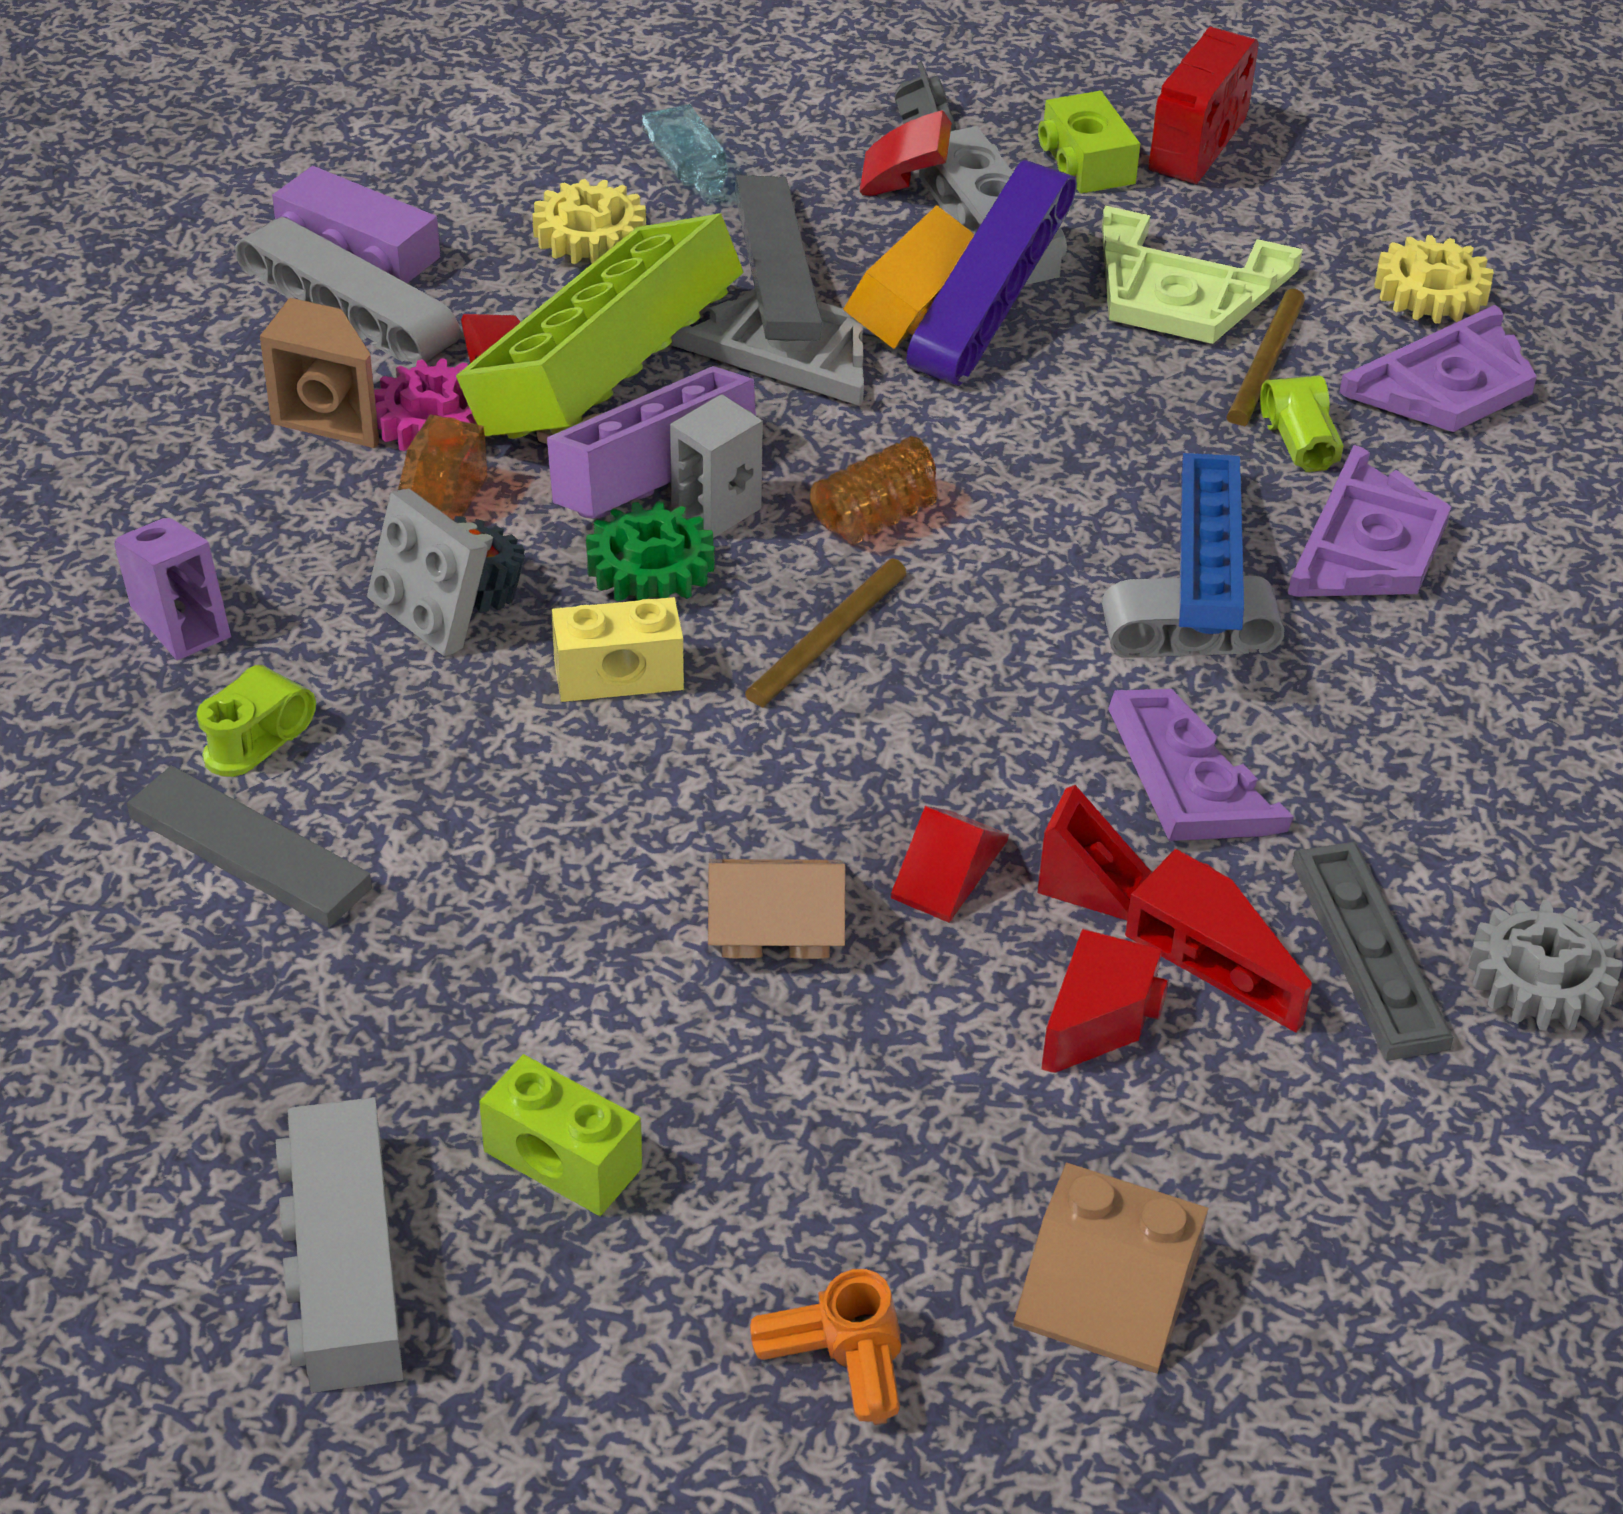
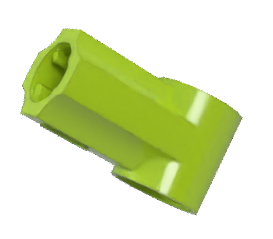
(1302, 416)

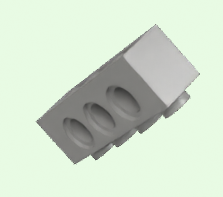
(971, 184)

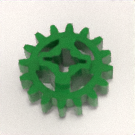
(650, 553)

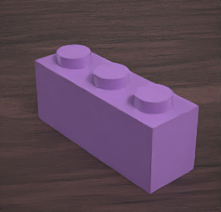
(361, 221)

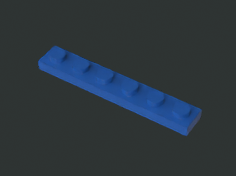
(1211, 544)

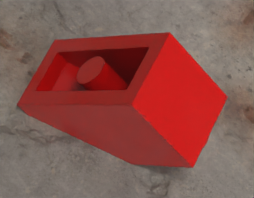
(1103, 1000)

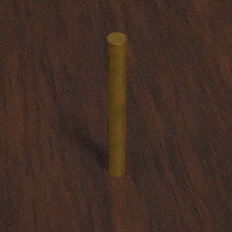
(1266, 357)
(825, 633)

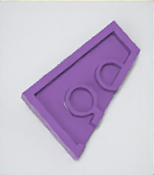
(1186, 775)

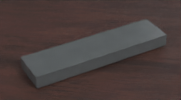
(250, 846)
(1372, 951)

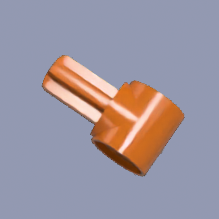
(861, 1347)

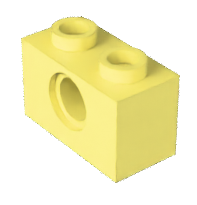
(618, 649)

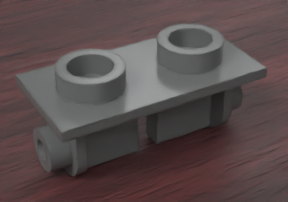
(922, 97)

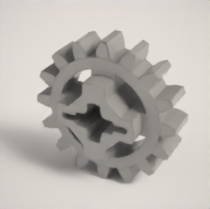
(1544, 965)

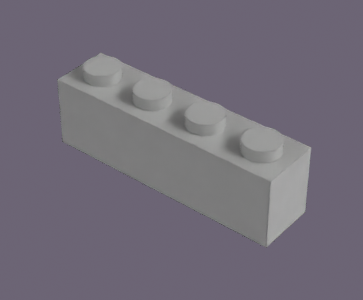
(342, 1246)

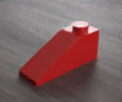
(1218, 937)

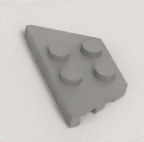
(824, 366)

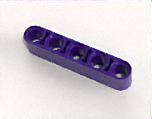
(991, 272)

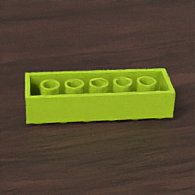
(600, 327)

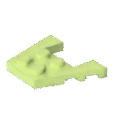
(1184, 292)

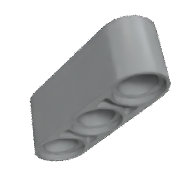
(1145, 620)

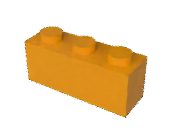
(909, 277)

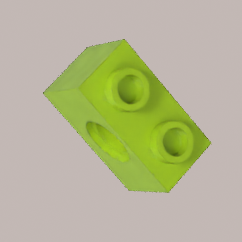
(1090, 141)
(561, 1134)

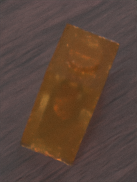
(446, 464)

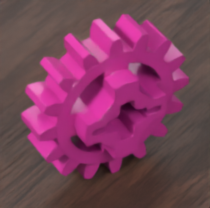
(415, 394)

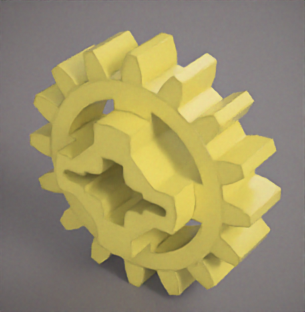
(586, 219)
(1433, 278)

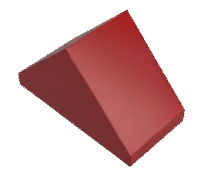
(1087, 859)
(945, 862)

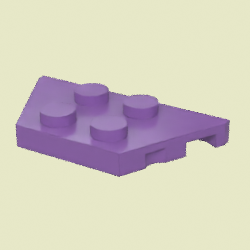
(1448, 374)
(1371, 535)

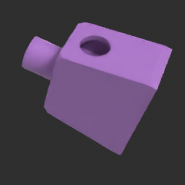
(167, 565)

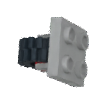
(439, 568)

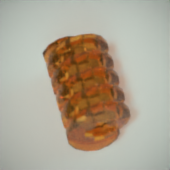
(876, 490)

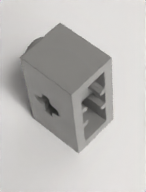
(717, 463)

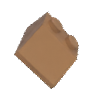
(319, 374)
(776, 905)
(1111, 1267)

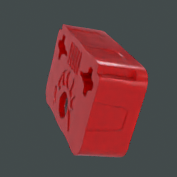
(1203, 104)

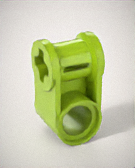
(252, 720)

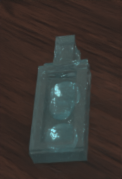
(688, 149)

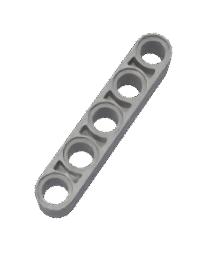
(375, 302)

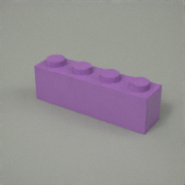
(629, 447)

